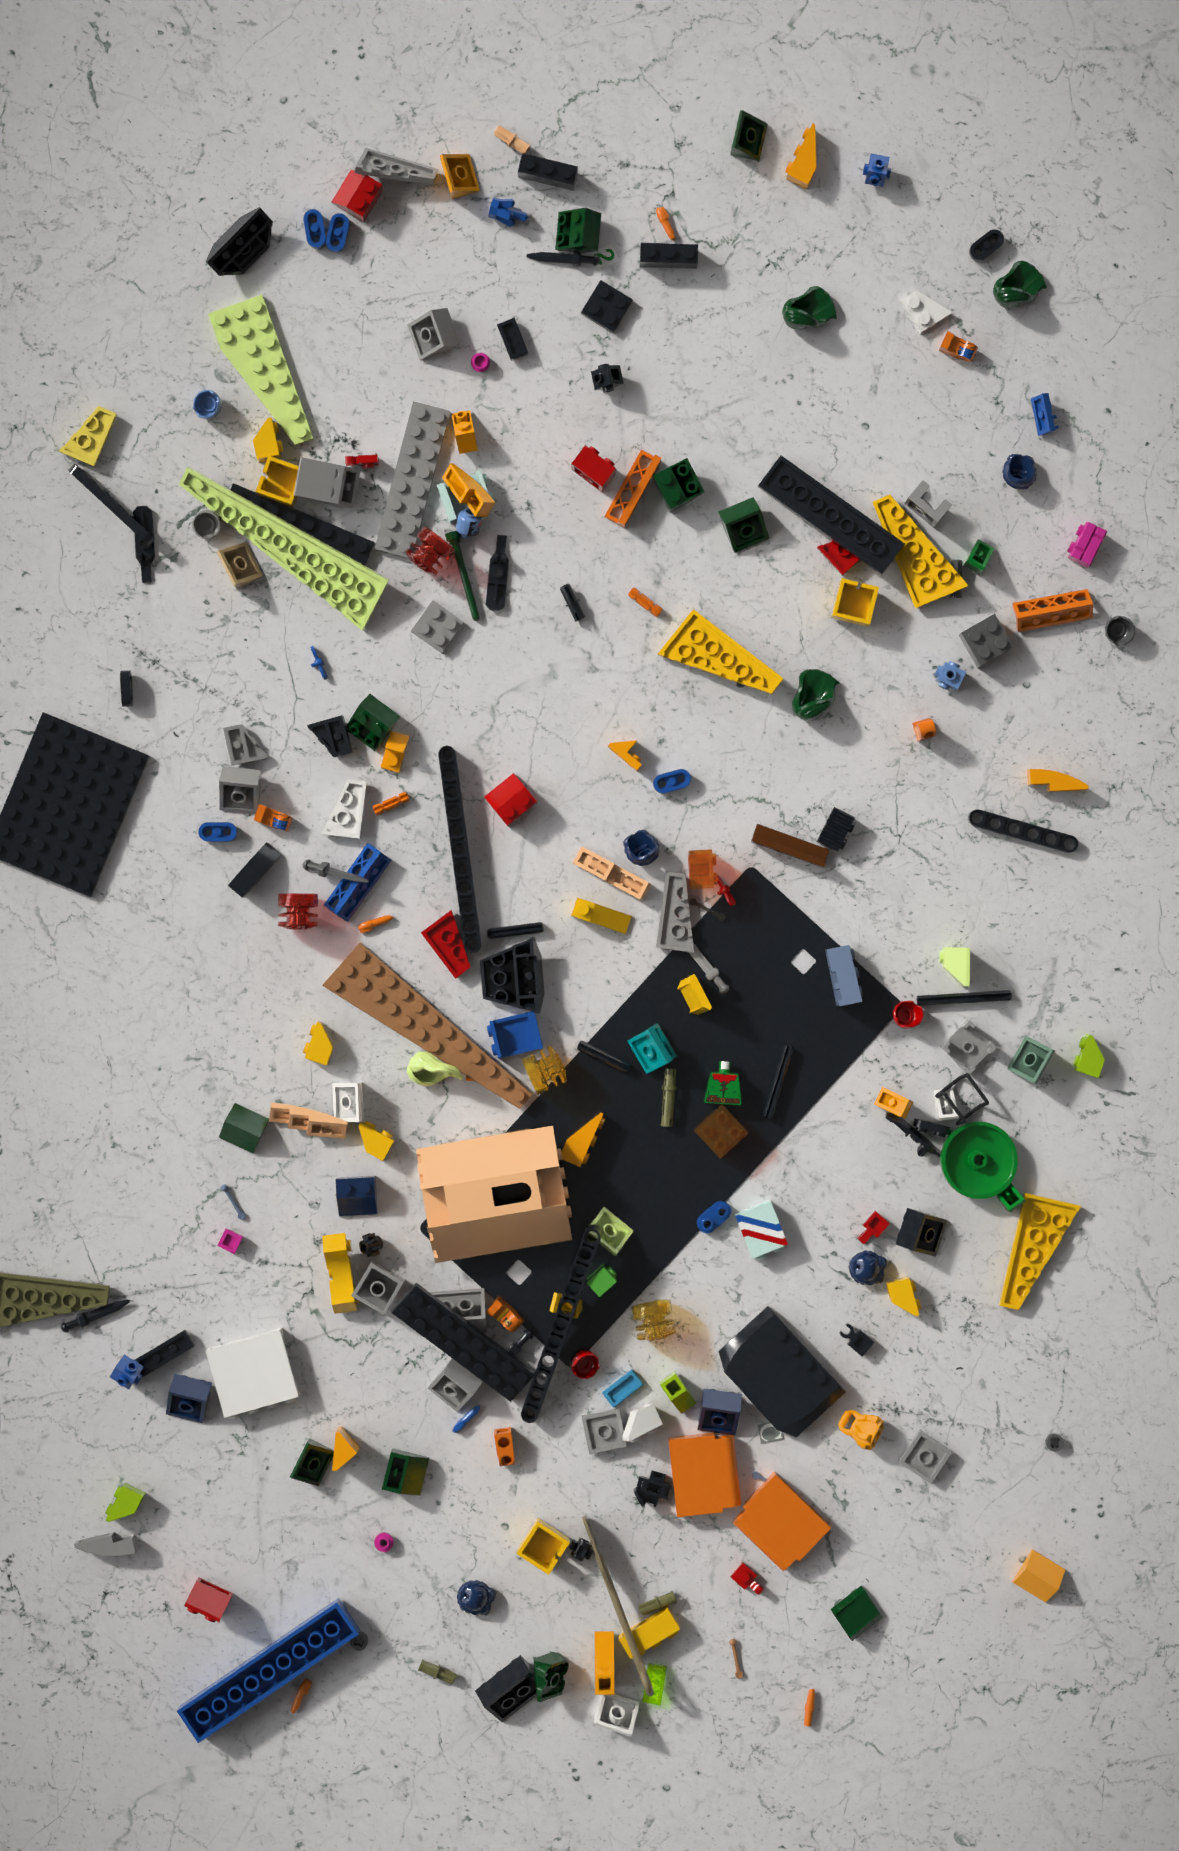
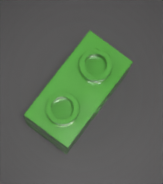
(602, 1279)

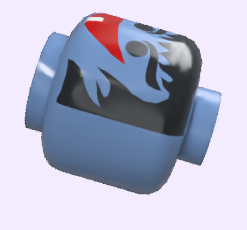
(468, 524)

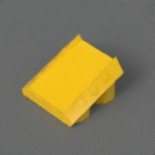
(694, 995)

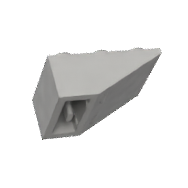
(327, 483)

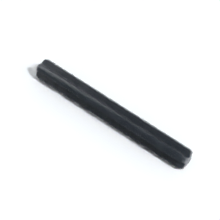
(957, 998)

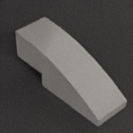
(108, 1545)

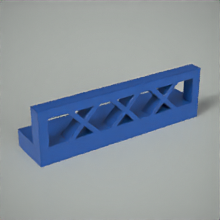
(352, 898)

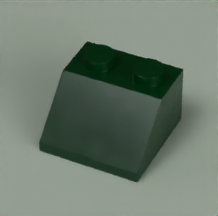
(744, 524)

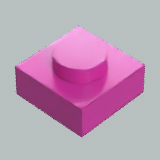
(230, 1240)

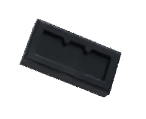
(512, 339)

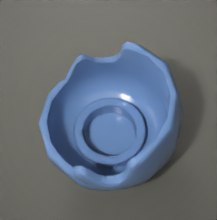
(207, 404)

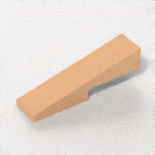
(612, 873)

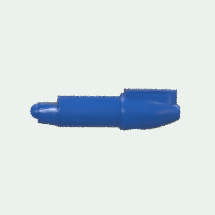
(467, 1418)

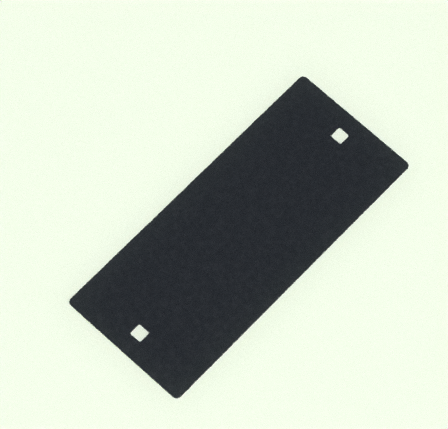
(664, 1175)

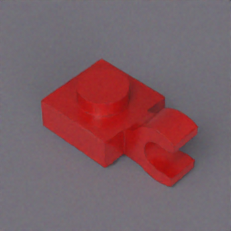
(874, 1226)
(745, 1577)

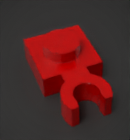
(366, 461)

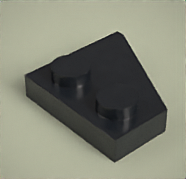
(333, 735)

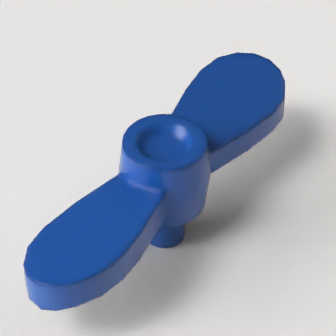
(319, 663)

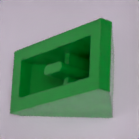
(979, 556)
(1010, 1198)

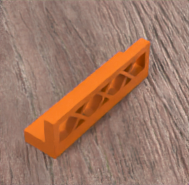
(640, 488)
(1054, 613)

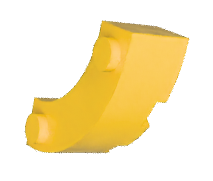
(339, 1266)

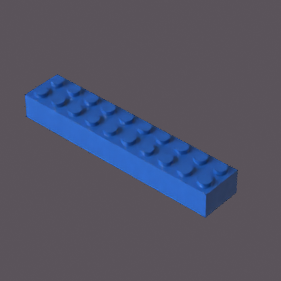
(268, 1670)

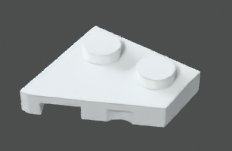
(923, 311)

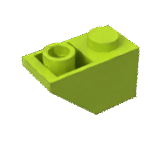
(1090, 1057)
(677, 1392)
(126, 1503)

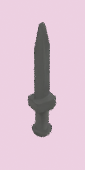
(324, 869)

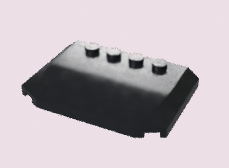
(779, 1374)

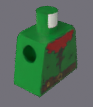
(723, 1086)

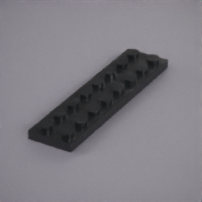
(831, 515)
(336, 537)
(463, 1342)

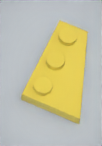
(91, 437)

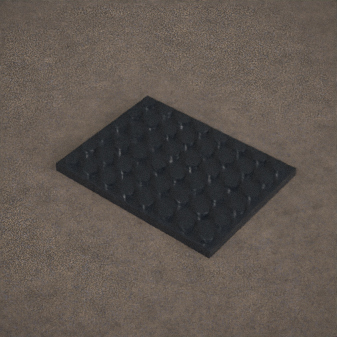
(68, 803)

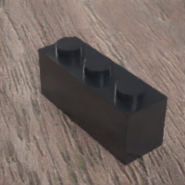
(548, 171)
(669, 255)

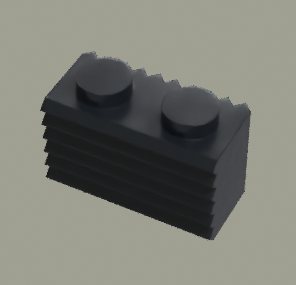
(835, 830)

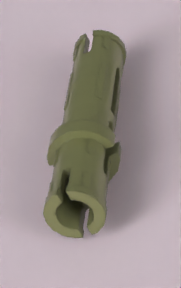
(668, 1097)

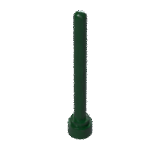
(454, 540)

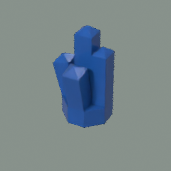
(505, 212)

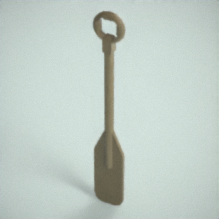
(619, 1611)

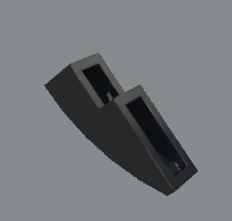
(254, 870)

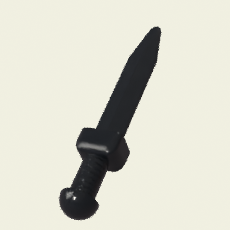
(575, 258)
(84, 1319)
(517, 1345)

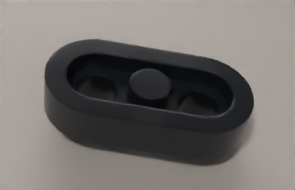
(986, 246)
(923, 1126)

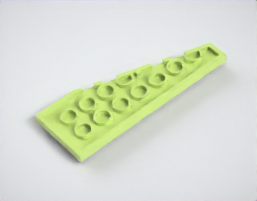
(255, 352)

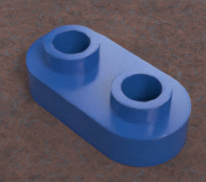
(314, 229)
(337, 233)
(671, 781)
(218, 831)
(712, 1215)

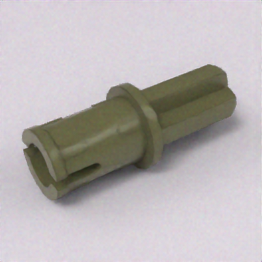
(657, 1603)
(437, 1672)

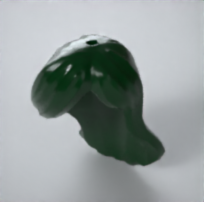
(1018, 285)
(809, 310)
(814, 694)

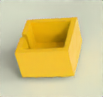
(280, 481)
(854, 604)
(541, 1546)

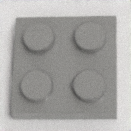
(437, 626)
(603, 1431)
(925, 1456)

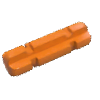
(645, 602)
(391, 803)

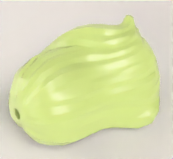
(428, 1070)

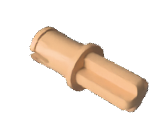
(511, 139)

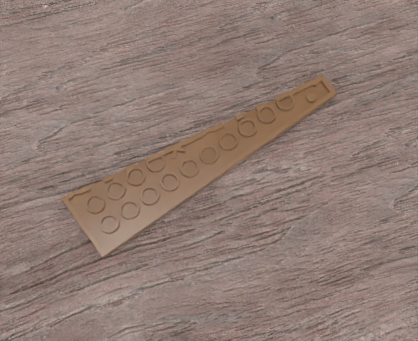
(390, 1000)

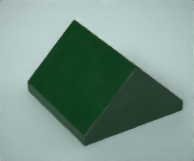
(748, 137)
(243, 1128)
(312, 1463)

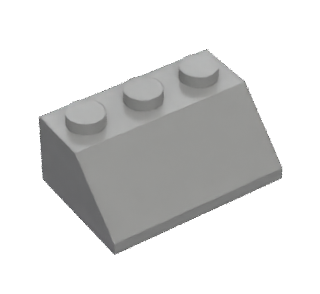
(468, 1304)

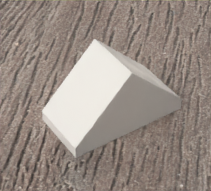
(943, 1108)

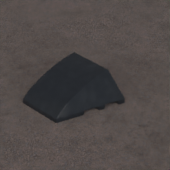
(514, 976)

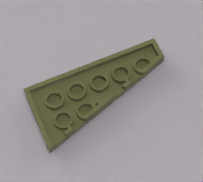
(35, 1297)

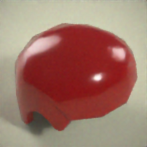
(907, 1014)
(585, 1364)

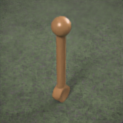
(738, 1674)

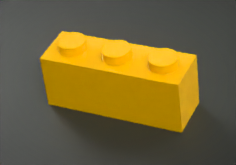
(652, 1631)

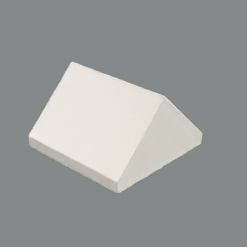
(348, 1101)
(616, 1713)

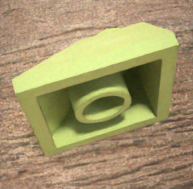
(957, 964)

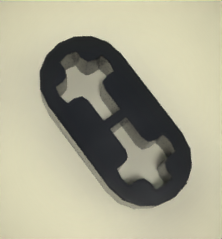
(126, 688)

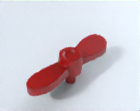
(724, 889)

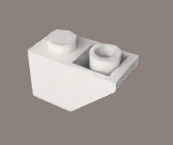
(641, 1421)

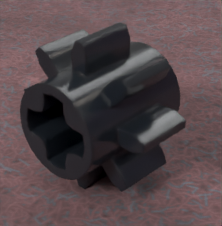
(371, 1245)
(581, 1549)

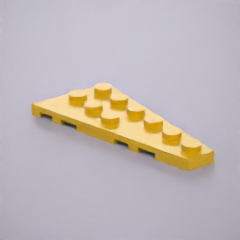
(1037, 1235)

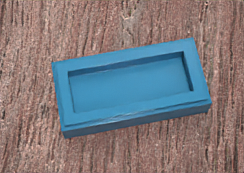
(622, 1388)

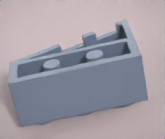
(844, 975)

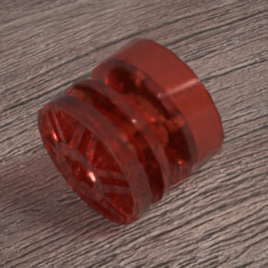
(429, 551)
(298, 910)

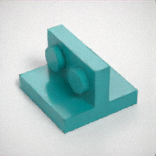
(652, 1048)

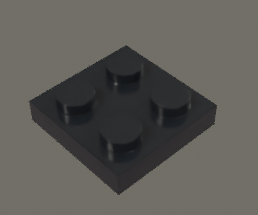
(606, 306)

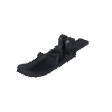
(146, 554)
(497, 584)
(916, 1136)

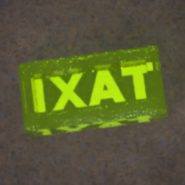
(657, 1677)

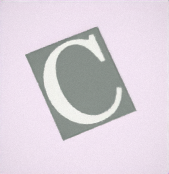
(769, 1433)

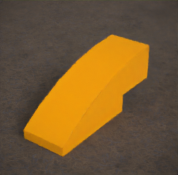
(468, 491)
(1055, 780)

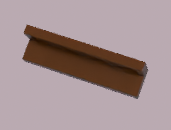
(790, 845)

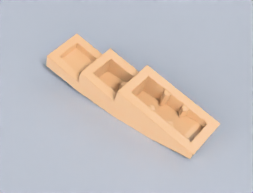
(307, 1119)

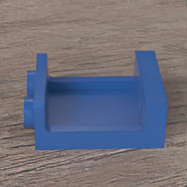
(515, 1035)

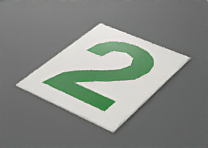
(607, 256)

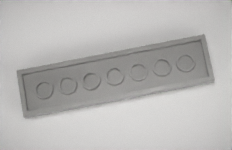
(412, 479)

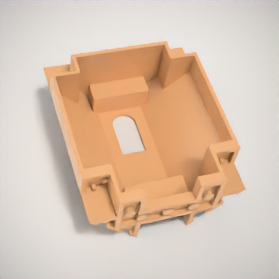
(460, 1200)

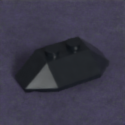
(241, 244)

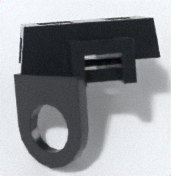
(652, 1483)

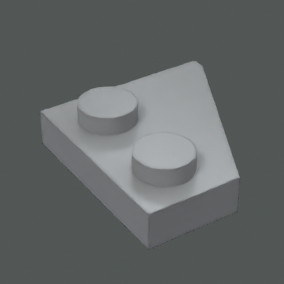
(242, 746)

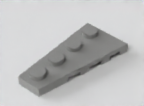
(392, 167)
(675, 919)

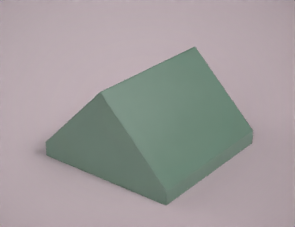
(1030, 1060)

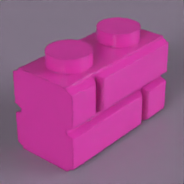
(1087, 544)

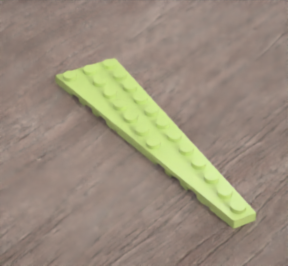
(329, 573)

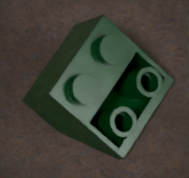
(578, 230)
(678, 485)
(372, 722)
(405, 1472)

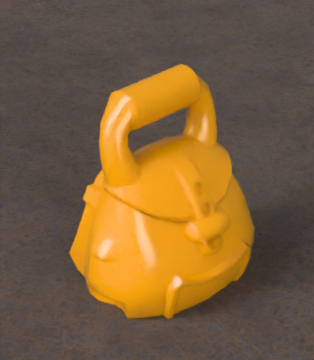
(864, 1430)

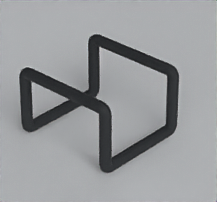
(963, 1118)

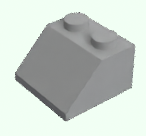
(433, 333)
(239, 789)
(378, 1287)
(455, 1385)

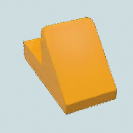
(622, 748)
(395, 751)
(893, 1103)

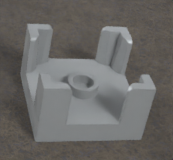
(923, 508)
(967, 1047)

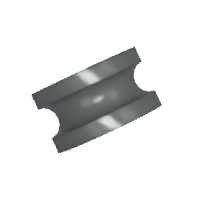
(1060, 1442)
(357, 1646)

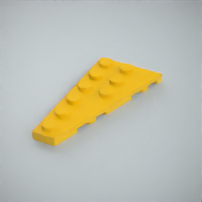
(921, 564)
(711, 650)

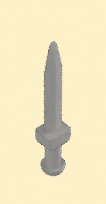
(711, 973)

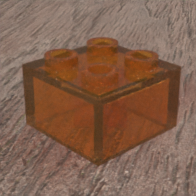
(701, 869)
(720, 1131)

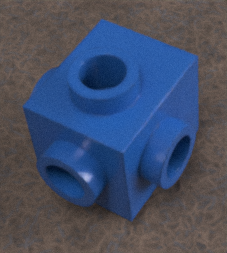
(877, 174)
(127, 1372)

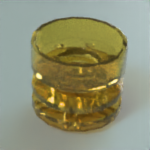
(544, 1069)
(653, 1319)

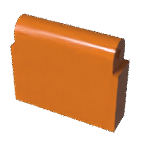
(704, 1473)
(780, 1522)

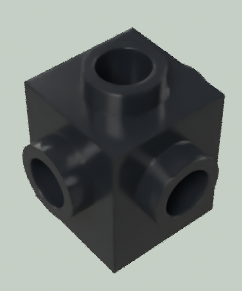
(603, 376)

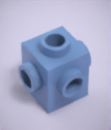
(956, 676)

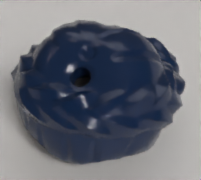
(1019, 471)
(641, 848)
(870, 1270)
(478, 1598)

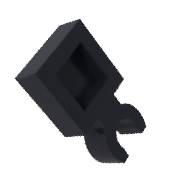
(858, 1341)

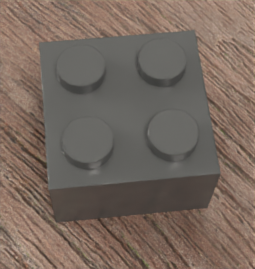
(986, 640)

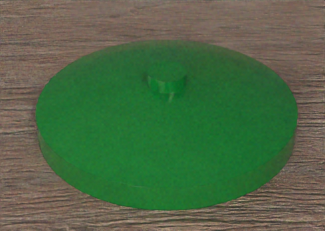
(979, 1160)

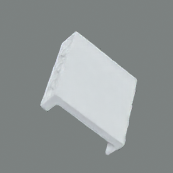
(252, 1373)

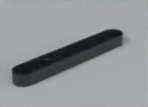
(111, 504)
(1022, 833)

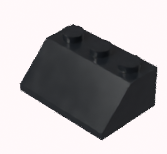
(508, 1689)

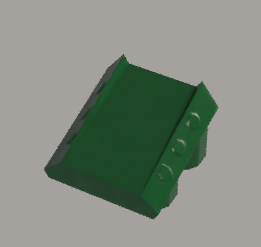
(856, 1613)
(549, 1675)

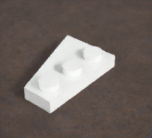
(348, 811)

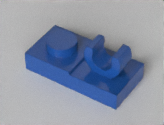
(1043, 414)

